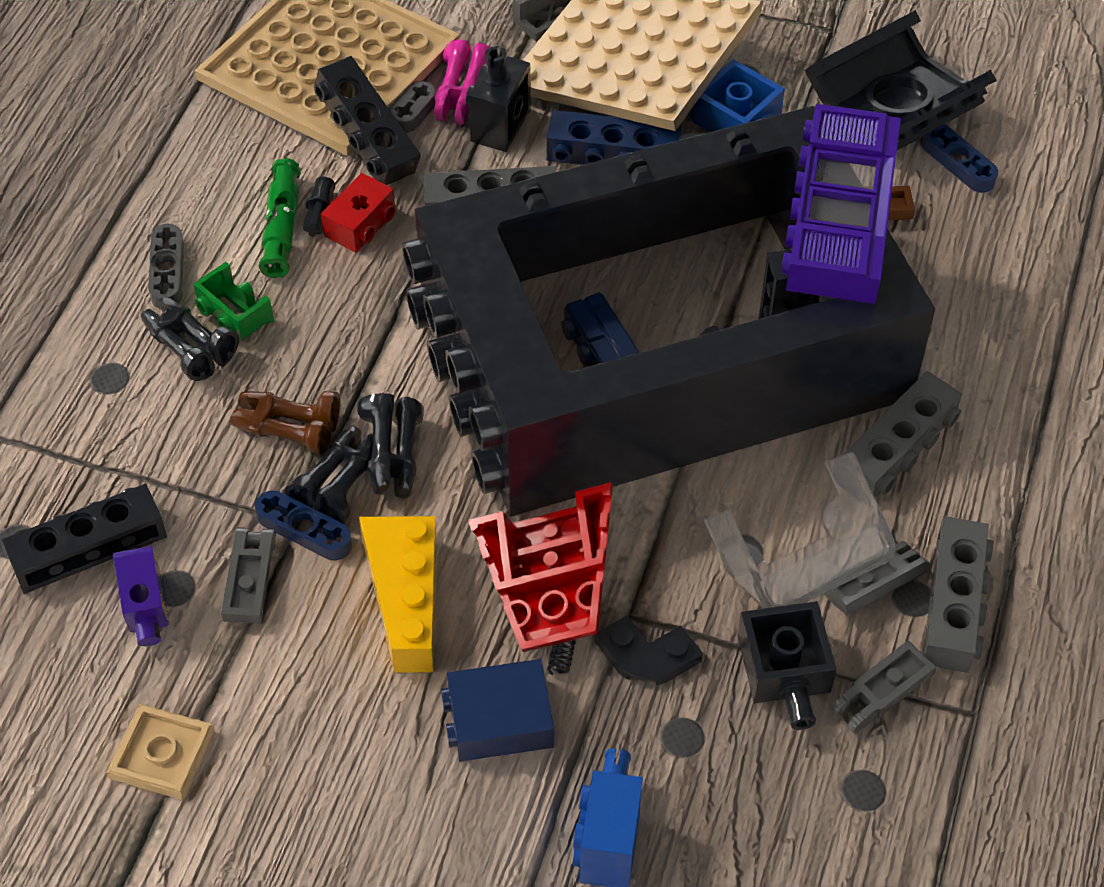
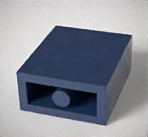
(498, 710)

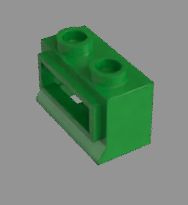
(220, 284)

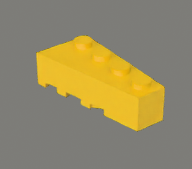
(403, 573)

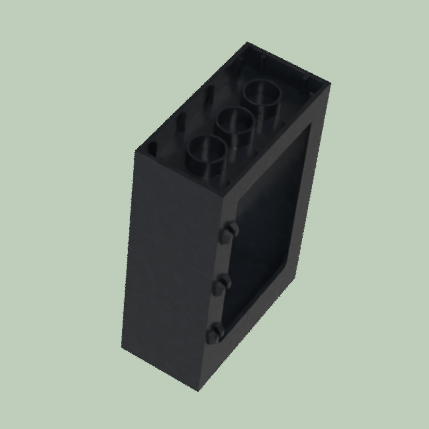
(665, 407)

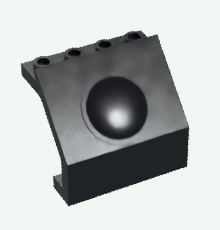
(896, 77)

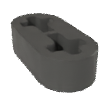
(418, 109)

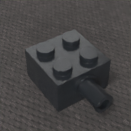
(499, 100)
(787, 657)

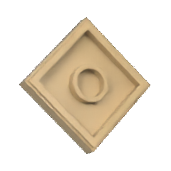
(161, 751)

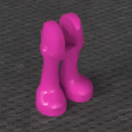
(449, 96)

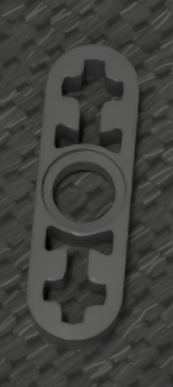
(158, 255)

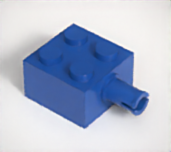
(736, 98)
(608, 824)

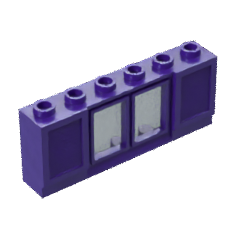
(842, 204)

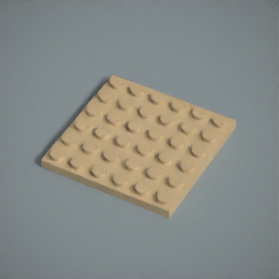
(280, 49)
(637, 55)

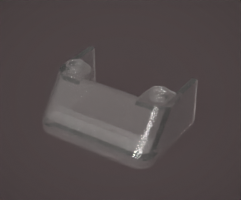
(853, 545)

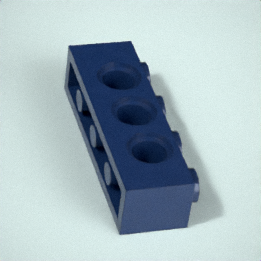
(593, 138)

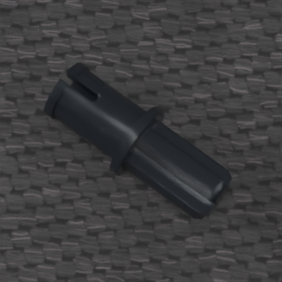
(317, 204)

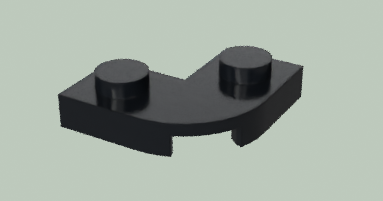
(647, 661)

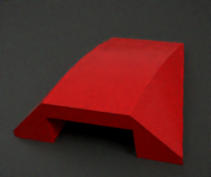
(550, 568)

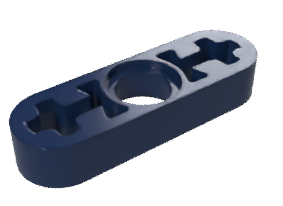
(975, 171)
(310, 539)

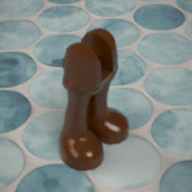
(262, 408)

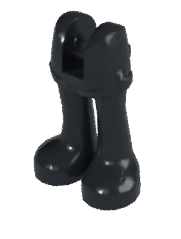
(195, 361)
(384, 465)
(332, 498)

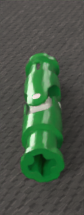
(280, 217)

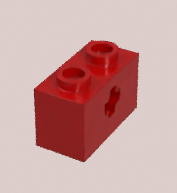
(358, 212)

